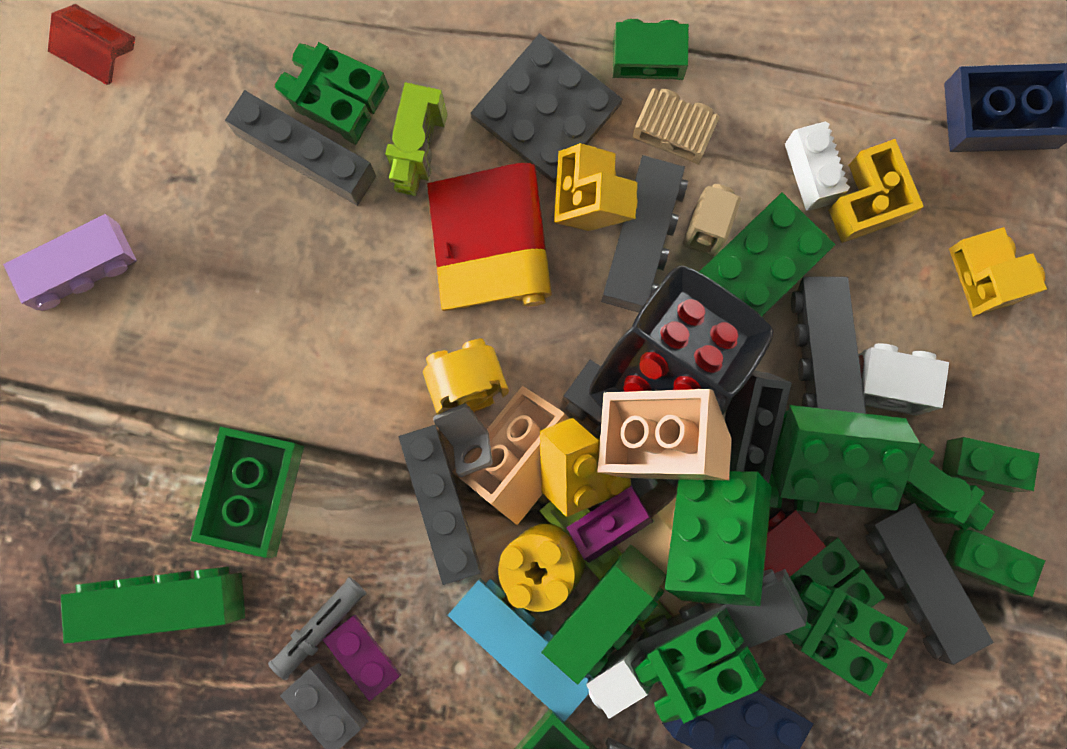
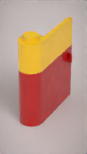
(489, 237)

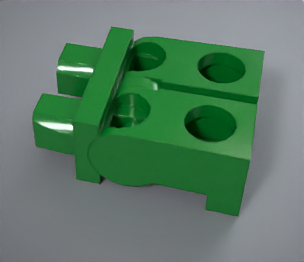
(333, 89)
(945, 496)
(838, 569)
(833, 625)
(685, 673)

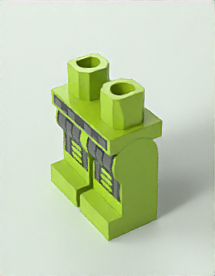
(415, 121)

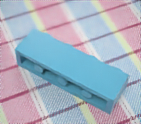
(517, 646)

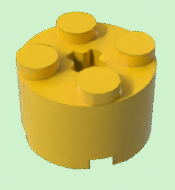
(465, 377)
(526, 582)

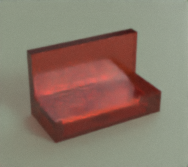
(87, 41)

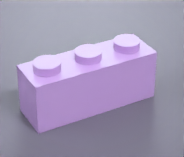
(70, 263)

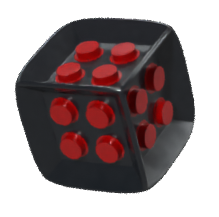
(687, 339)

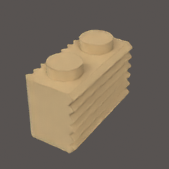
(676, 125)
(712, 219)

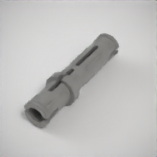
(305, 641)

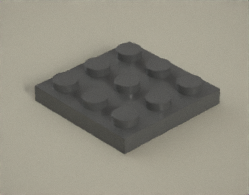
(545, 106)

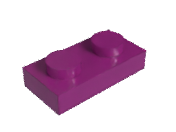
(610, 524)
(362, 657)

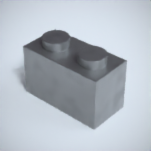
(324, 708)

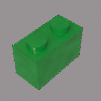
(650, 50)
(991, 464)
(994, 562)

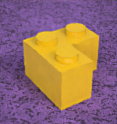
(589, 190)
(884, 193)
(993, 274)
(571, 469)

